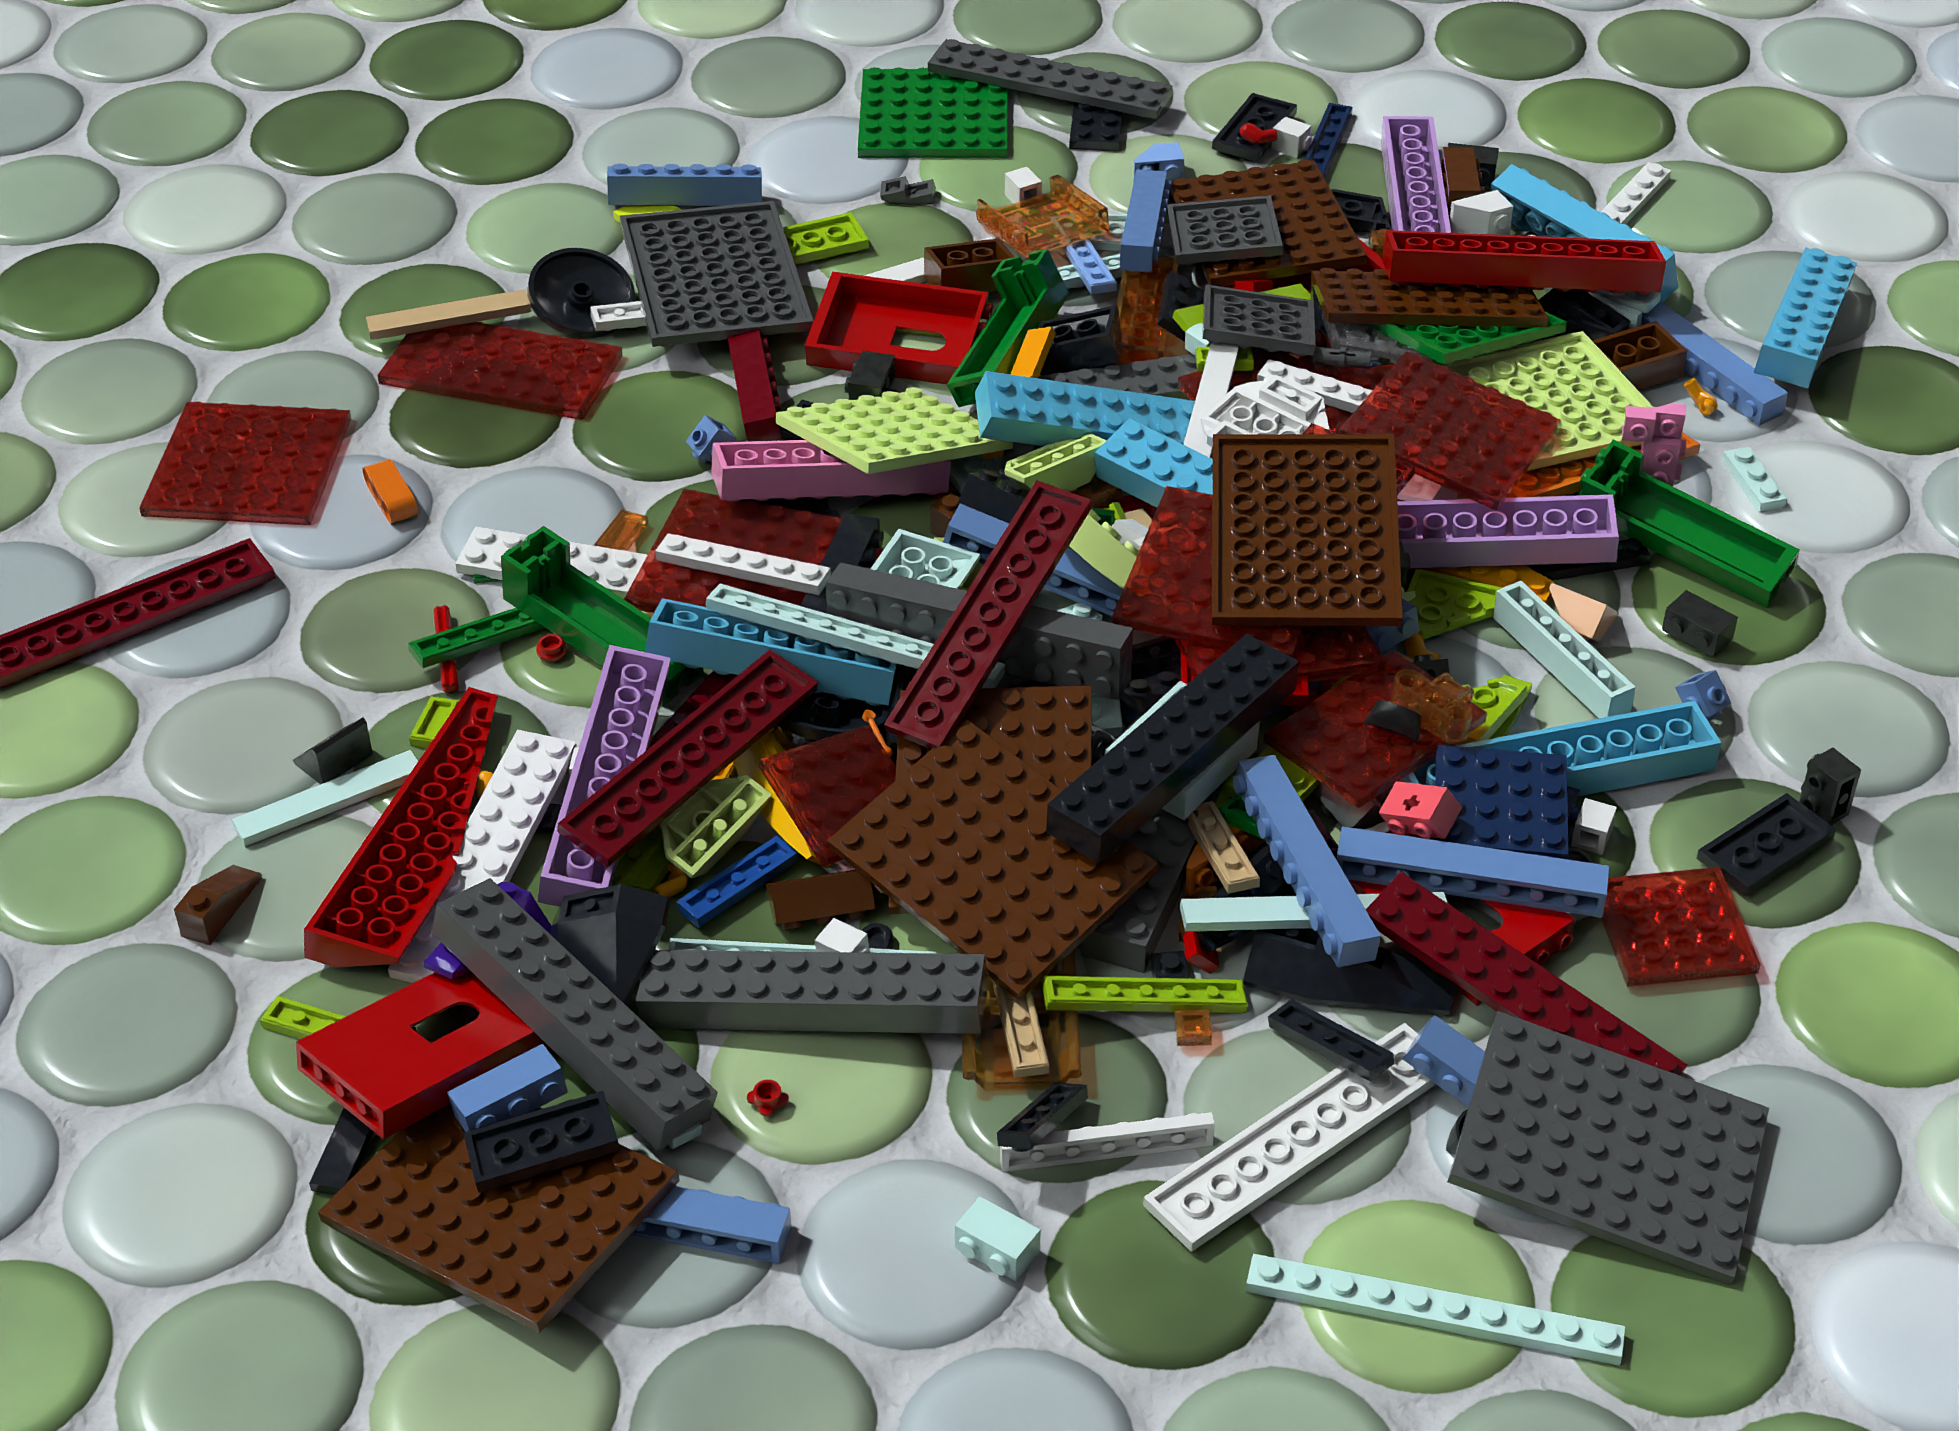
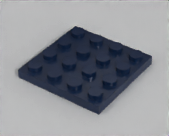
(1506, 799)

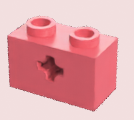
(1420, 810)

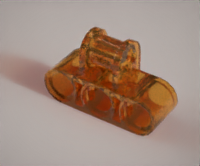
(1439, 702)

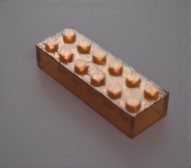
(1139, 311)

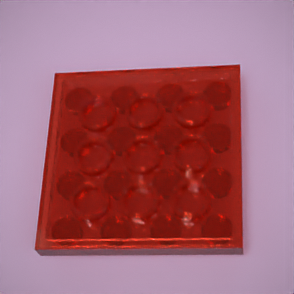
(829, 783)
(1676, 927)

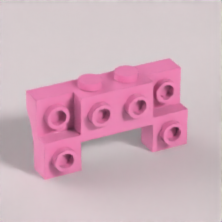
(1660, 435)

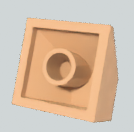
(1583, 614)

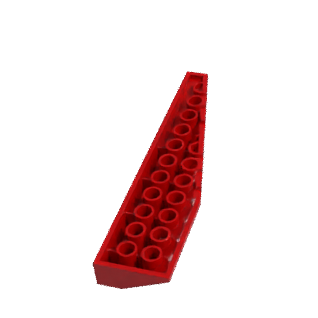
(409, 851)

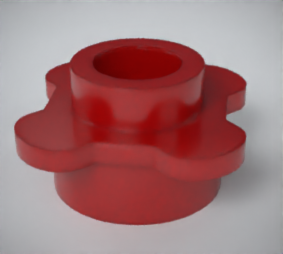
(764, 1090)

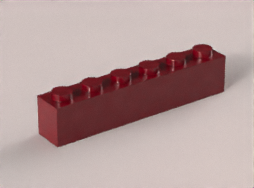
(755, 386)

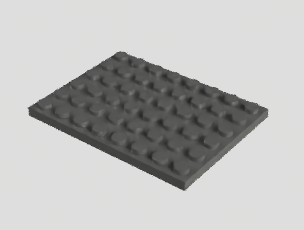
(714, 273)
(1611, 1147)

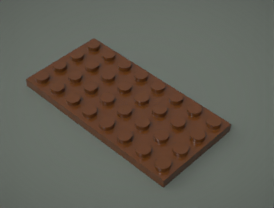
(1373, 299)

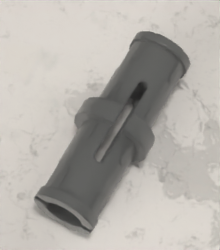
(1342, 358)

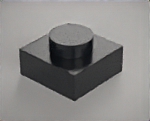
(1169, 965)

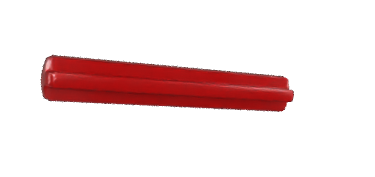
(448, 668)

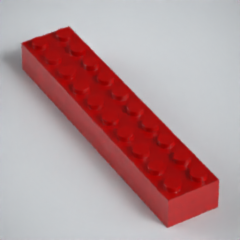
(1523, 262)

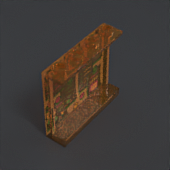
(1046, 220)

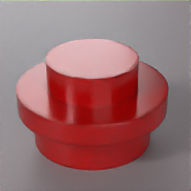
(551, 648)

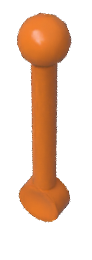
(869, 716)

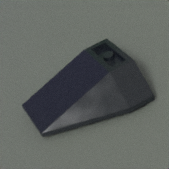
(612, 933)

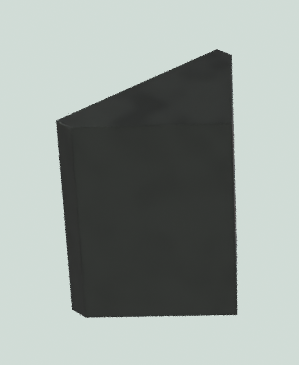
(337, 753)

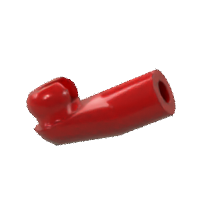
(1256, 135)

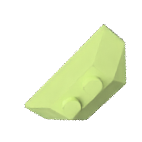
(1059, 464)
(711, 823)

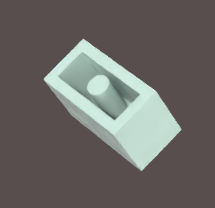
(997, 1238)

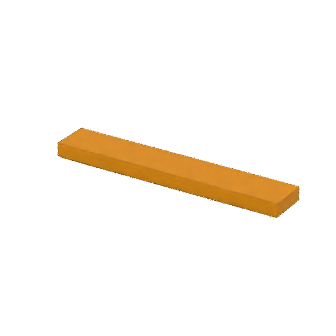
(1030, 361)

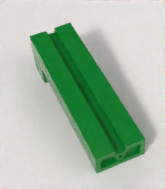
(1029, 294)
(1689, 528)
(575, 606)

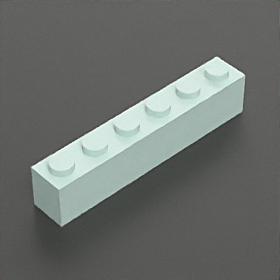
(1563, 651)

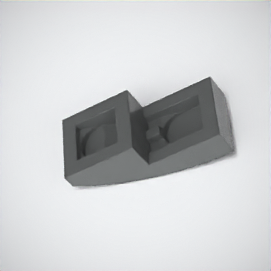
(901, 192)

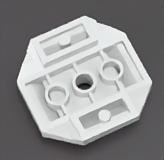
(1265, 408)

